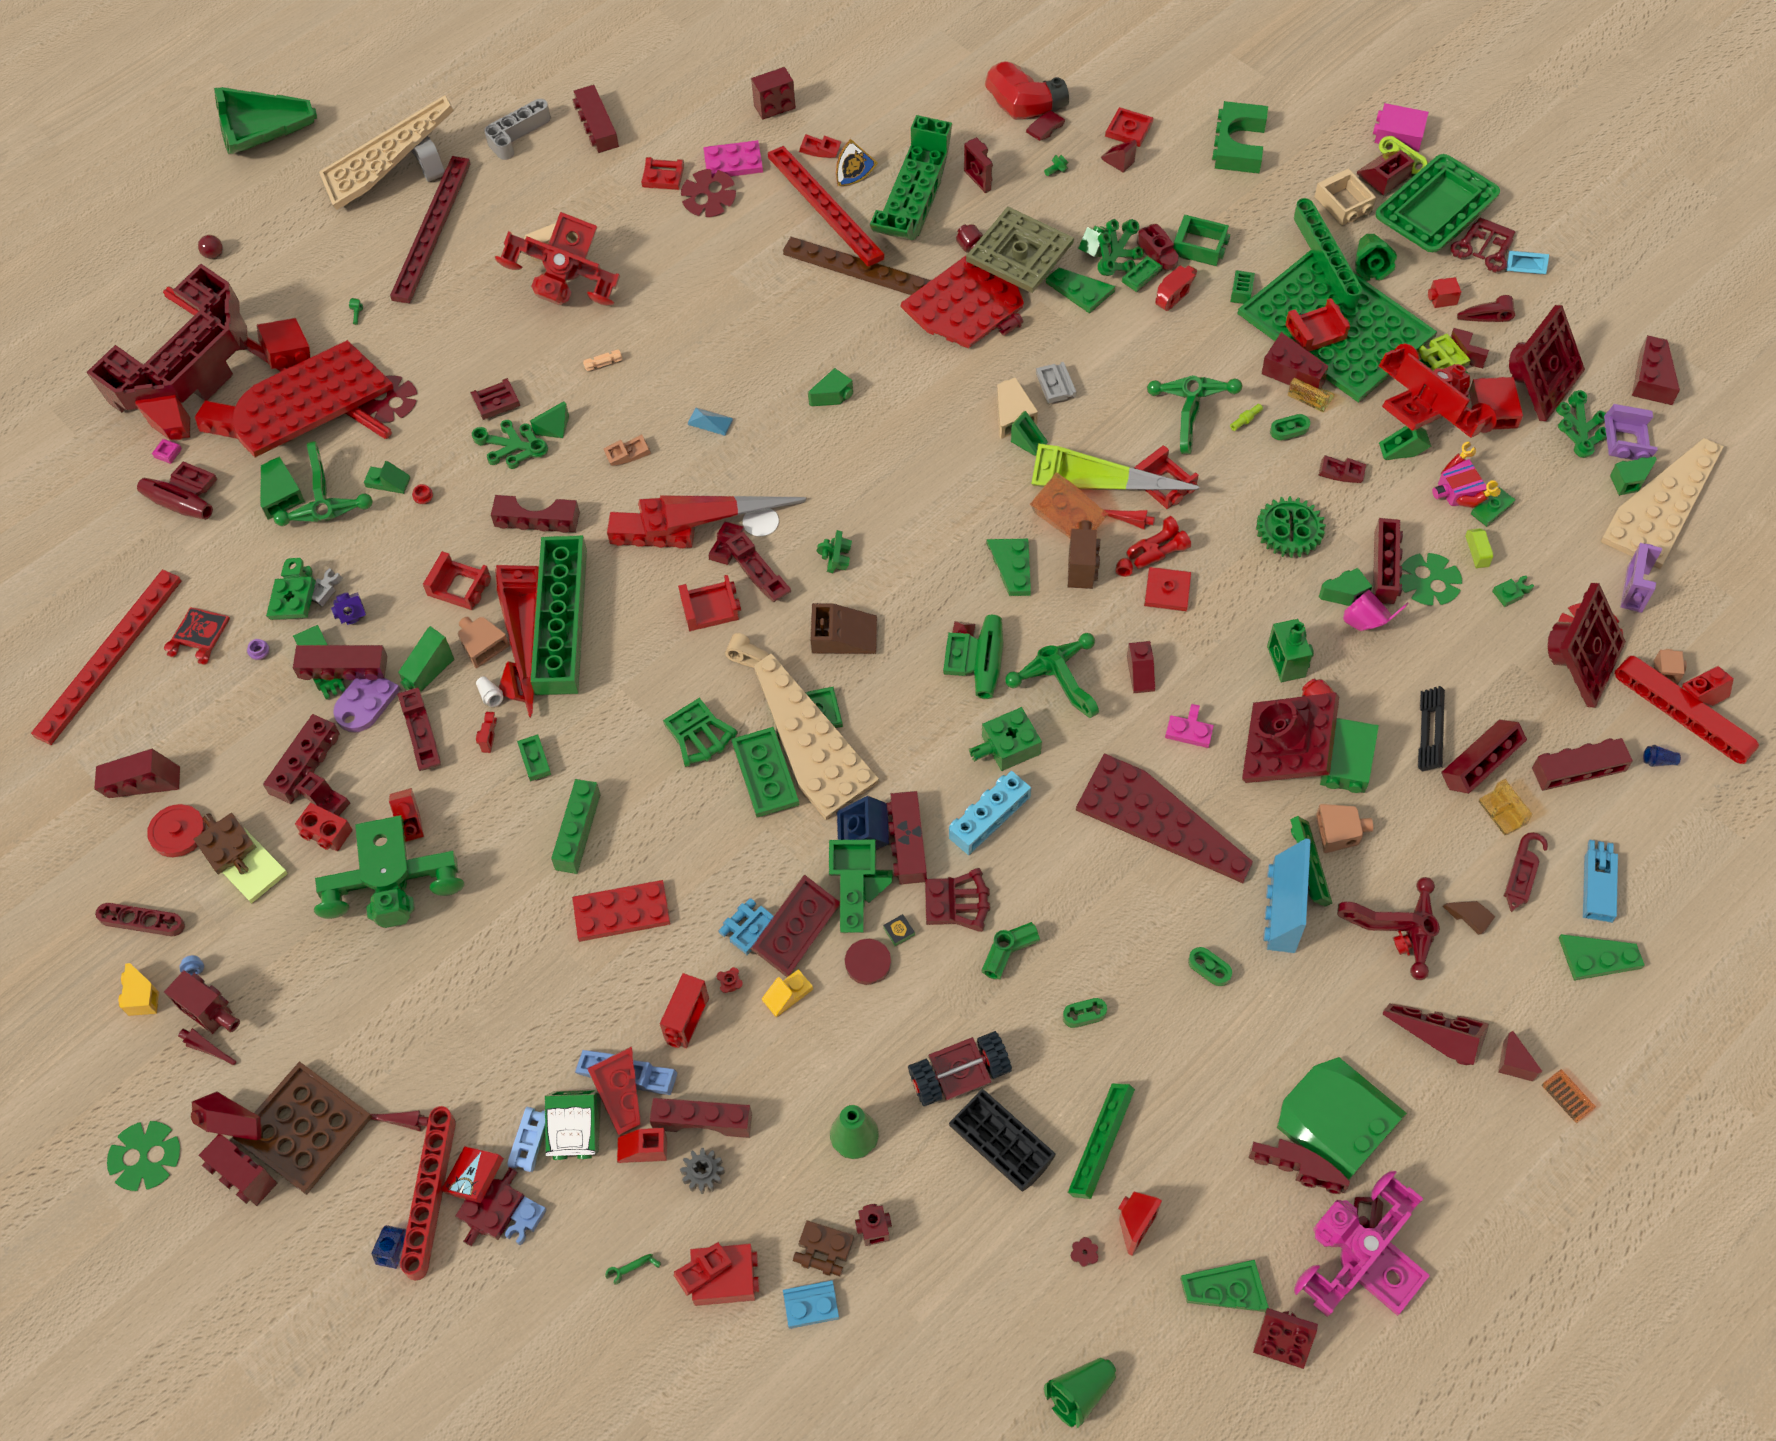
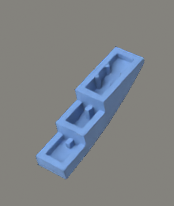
(647, 1077)

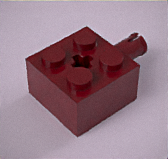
(201, 1002)

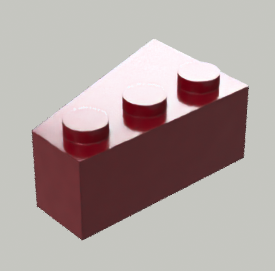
(1656, 372)
(237, 1170)

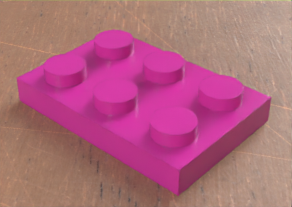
(734, 158)

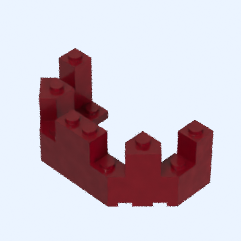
(190, 359)

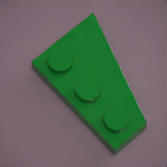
(1599, 957)

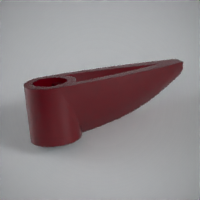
(1497, 311)

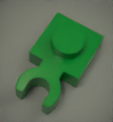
(1511, 592)

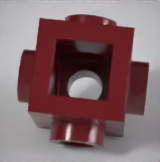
(876, 1232)

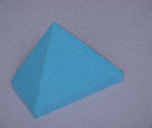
(710, 421)

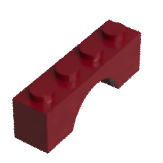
(560, 516)
(725, 1118)

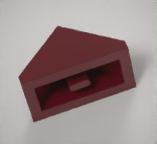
(1121, 155)
(1517, 1060)

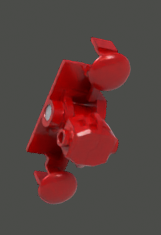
(562, 261)
(1441, 397)

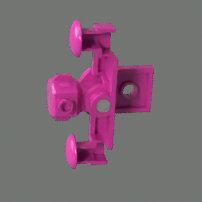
(1366, 1252)

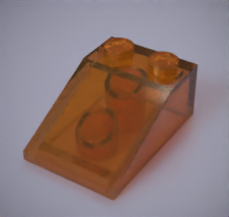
(1065, 506)

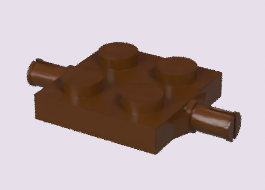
(225, 843)

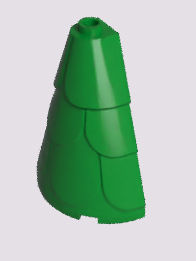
(259, 117)

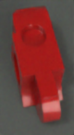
(1175, 287)

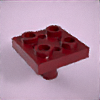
(1286, 1333)

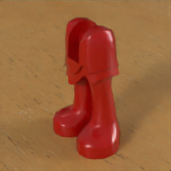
(1148, 549)

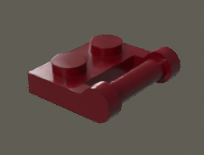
(495, 399)

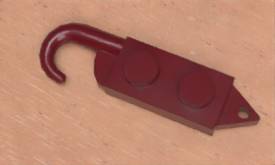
(1523, 872)

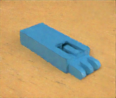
(1600, 887)

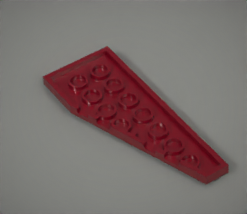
(1146, 809)

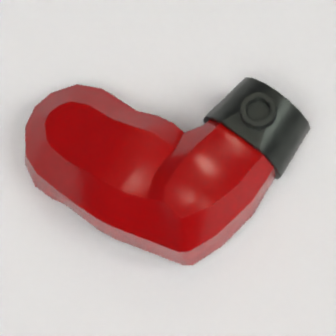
(1021, 95)

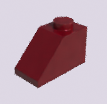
(1141, 666)

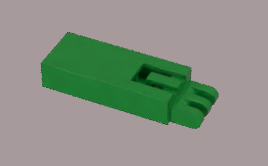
(314, 636)

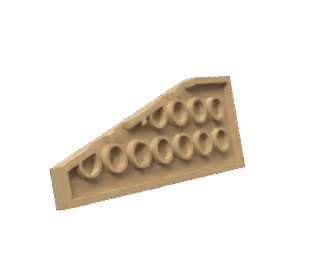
(369, 163)
(1664, 504)
(818, 754)

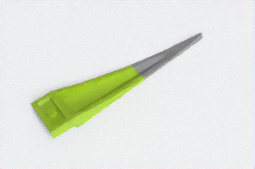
(1096, 473)

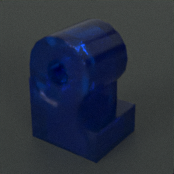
(389, 1246)

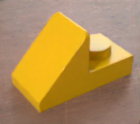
(786, 992)

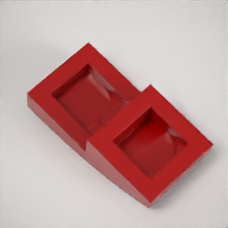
(823, 148)
(702, 1269)

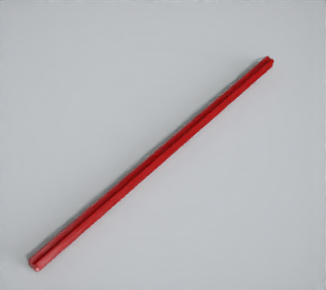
(255, 348)

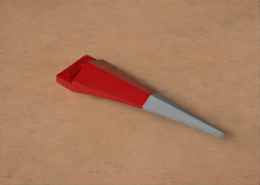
(676, 513)

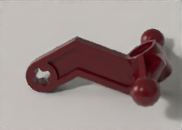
(1419, 926)

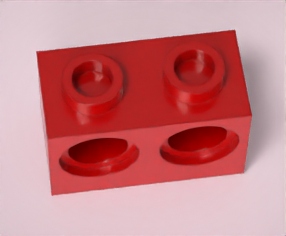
(326, 823)

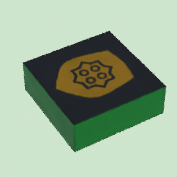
(899, 930)

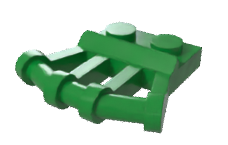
(692, 720)

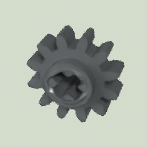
(698, 1179)

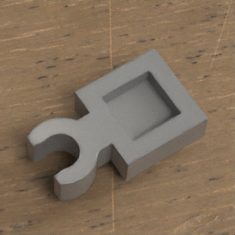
(324, 588)

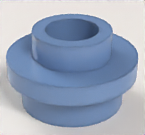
(192, 964)

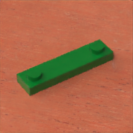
(1318, 886)

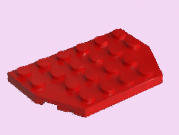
(963, 303)

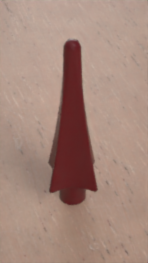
(198, 1042)
(410, 1120)

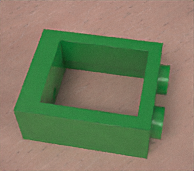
(1201, 228)

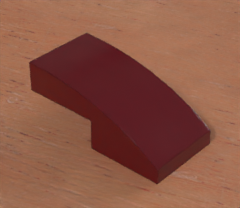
(1044, 125)
(1346, 471)
(720, 551)

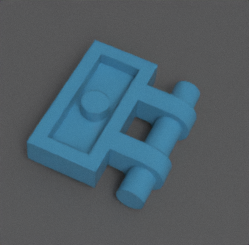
(749, 931)

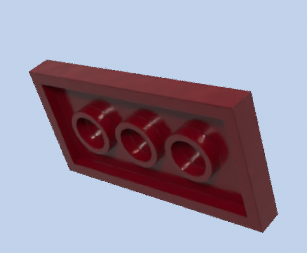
(795, 925)

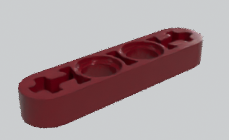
(139, 921)

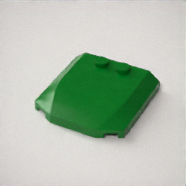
(1338, 1115)

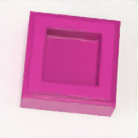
(166, 451)

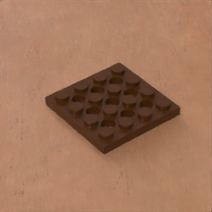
(303, 1143)

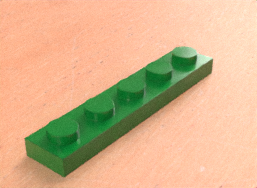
(1101, 1141)

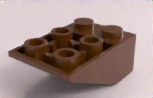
(842, 630)

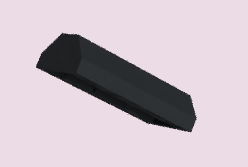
(1002, 1140)

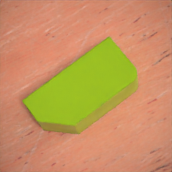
(1479, 547)

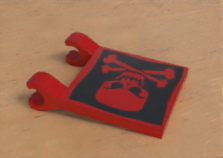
(198, 630)

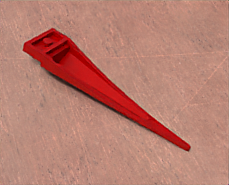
(518, 599)

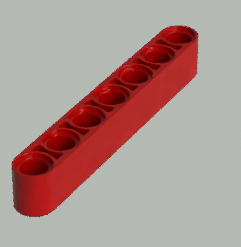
(1686, 709)
(432, 1202)

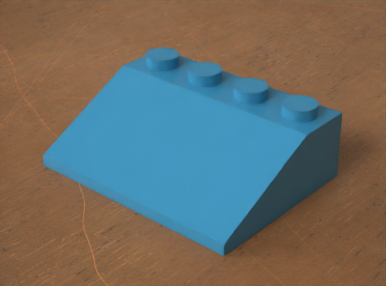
(1287, 898)

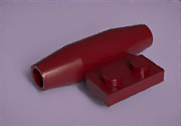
(182, 491)

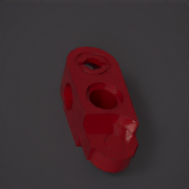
(1158, 246)

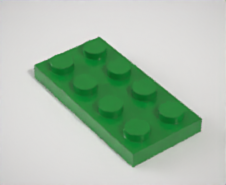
(765, 772)

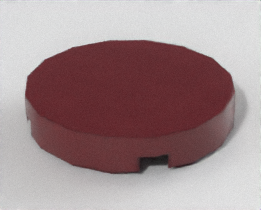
(867, 961)

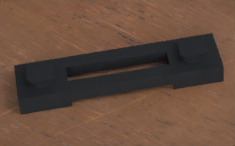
(1429, 756)

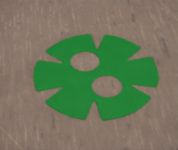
(1436, 565)
(151, 1172)

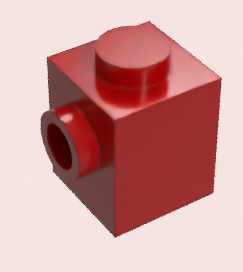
(1444, 292)

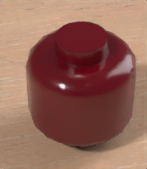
(968, 236)

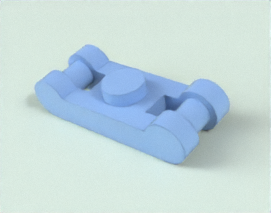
(528, 1139)

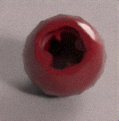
(210, 246)

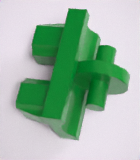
(833, 549)

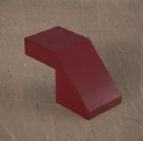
(1475, 354)
(321, 794)

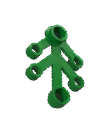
(1107, 265)
(1583, 446)
(535, 447)

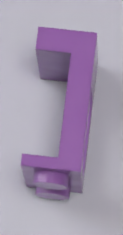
(1631, 421)
(1636, 589)

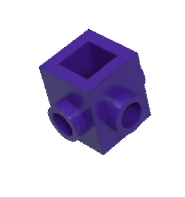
(349, 616)

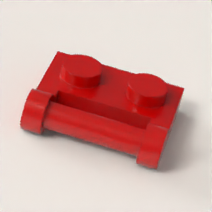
(662, 178)

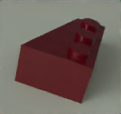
(1290, 361)
(137, 775)

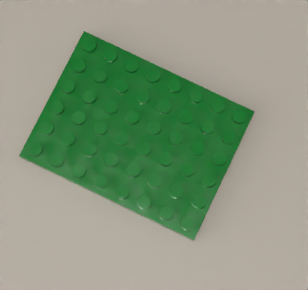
(1375, 324)

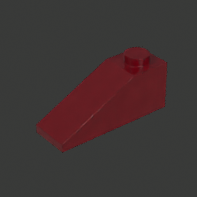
(224, 1116)

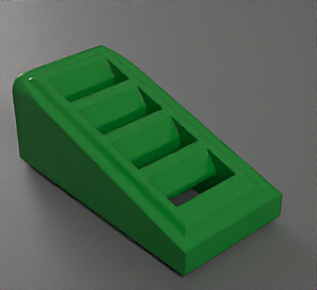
(1242, 296)

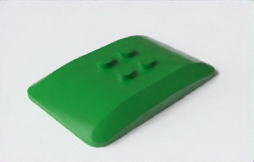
(1438, 203)

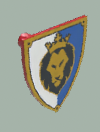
(853, 164)

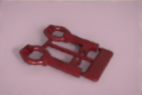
(1494, 228)

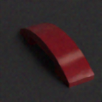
(756, 568)
(419, 729)

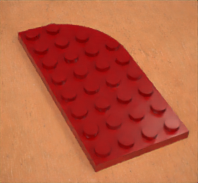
(306, 397)

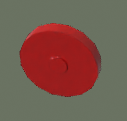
(174, 829)

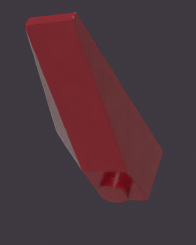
(1454, 1038)

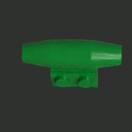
(980, 655)

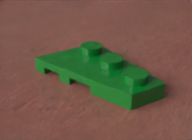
(1080, 289)
(1013, 563)
(1226, 1286)

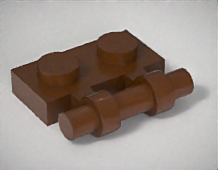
(824, 1241)

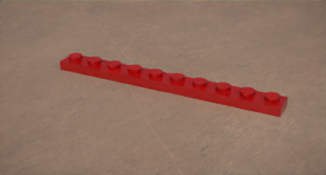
(826, 206)
(106, 657)

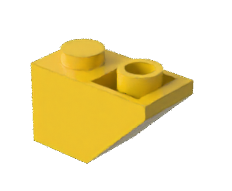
(138, 993)

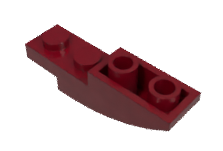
(1310, 1167)

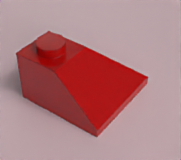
(166, 416)
(1137, 1217)

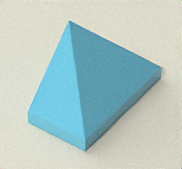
(1527, 262)

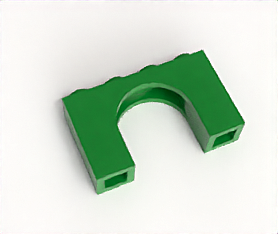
(1234, 155)

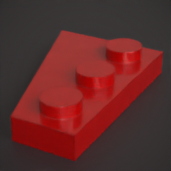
(617, 1089)

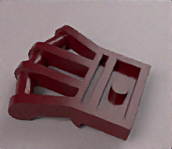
(942, 905)

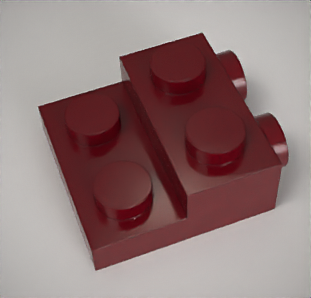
(977, 164)

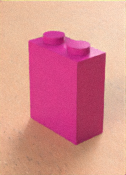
(1402, 123)

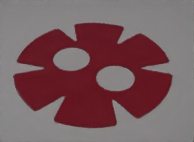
(713, 205)
(384, 411)

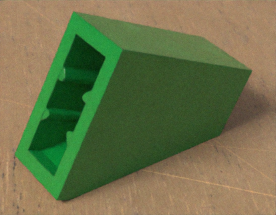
(278, 488)
(426, 660)

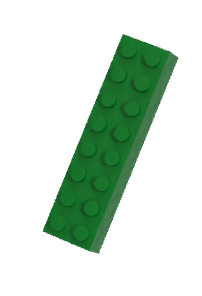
(559, 615)

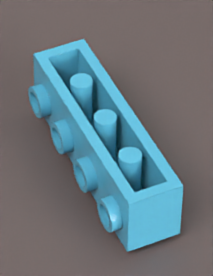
(989, 812)

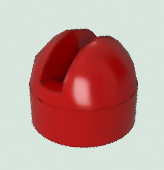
(1124, 567)

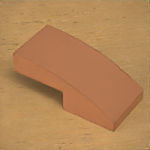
(622, 453)

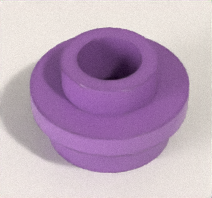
(255, 645)

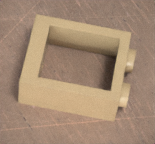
(1337, 183)

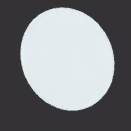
(761, 522)

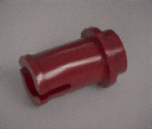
(1010, 324)

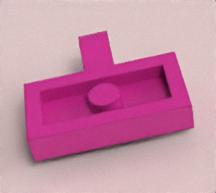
(1189, 729)

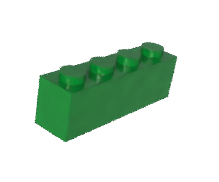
(576, 826)

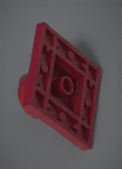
(1547, 363)
(1588, 644)
(1291, 738)

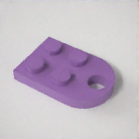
(365, 701)

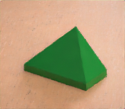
(551, 422)
(1026, 434)
(876, 884)

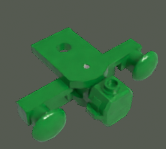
(387, 872)

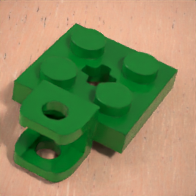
(294, 583)

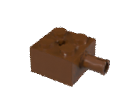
(1083, 556)

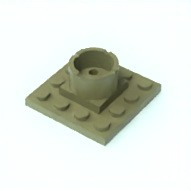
(1020, 249)

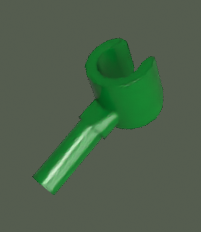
(355, 305)

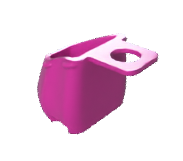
(1368, 612)

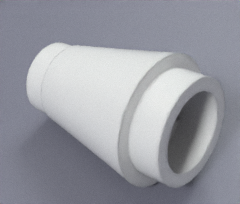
(489, 692)

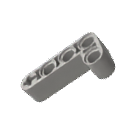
(515, 125)
(429, 159)

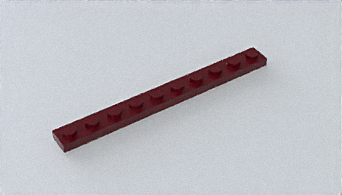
(430, 230)

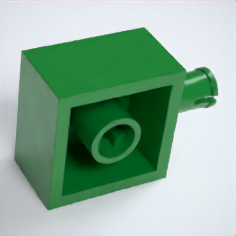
(1290, 650)
(1009, 740)

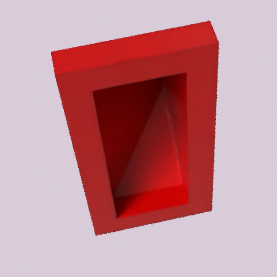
(510, 683)

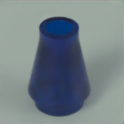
(1659, 756)

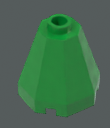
(1374, 258)

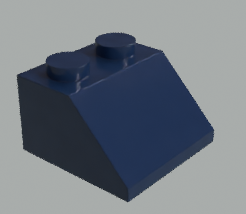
(864, 821)

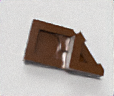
(1471, 913)

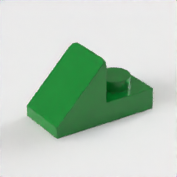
(387, 478)

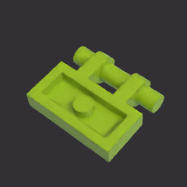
(1446, 350)

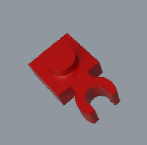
(486, 735)

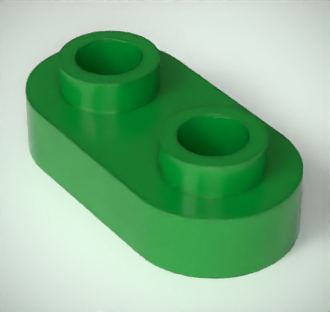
(1288, 427)
(1211, 966)

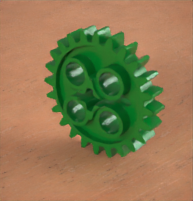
(1275, 522)

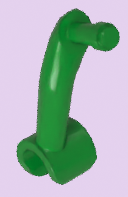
(630, 1267)

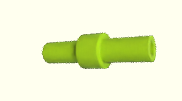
(1246, 417)

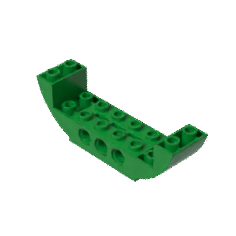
(916, 181)

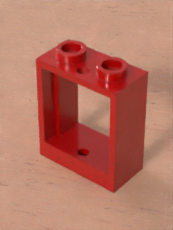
(684, 1011)

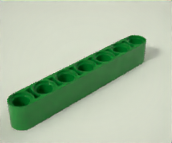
(1327, 253)

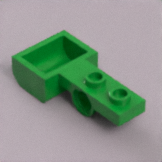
(852, 862)

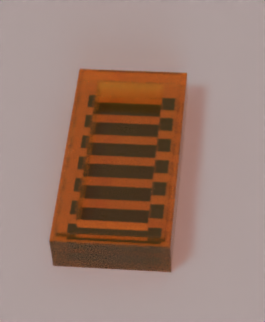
(1568, 1096)

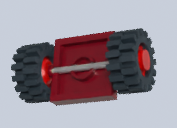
(959, 1068)

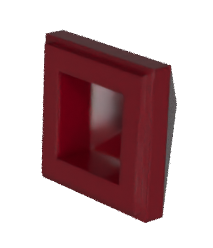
(962, 627)

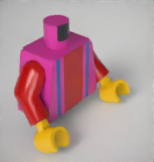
(1462, 483)

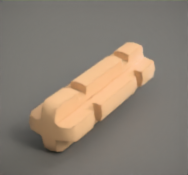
(602, 360)

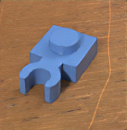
(526, 1217)

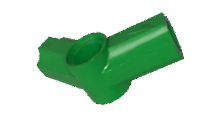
(999, 956)

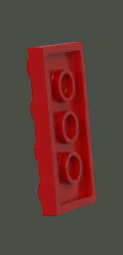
(620, 910)

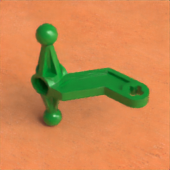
(1192, 404)
(336, 506)
(1052, 661)

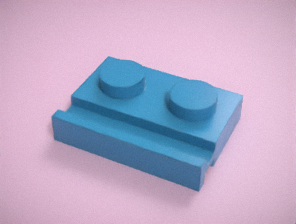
(810, 1304)

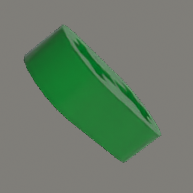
(1084, 1007)

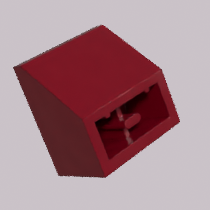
(1387, 171)

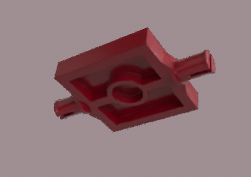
(493, 1212)

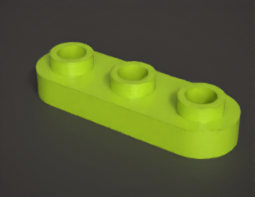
(1398, 145)

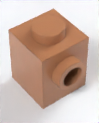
(1670, 664)

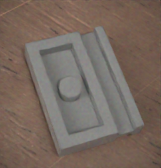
(1055, 382)

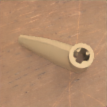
(743, 652)

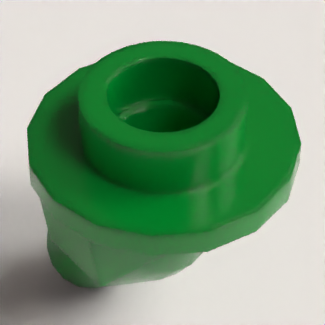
(1059, 164)

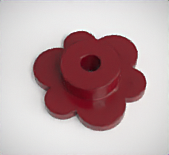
(1084, 1245)

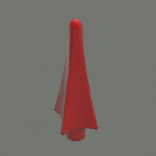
(1136, 518)

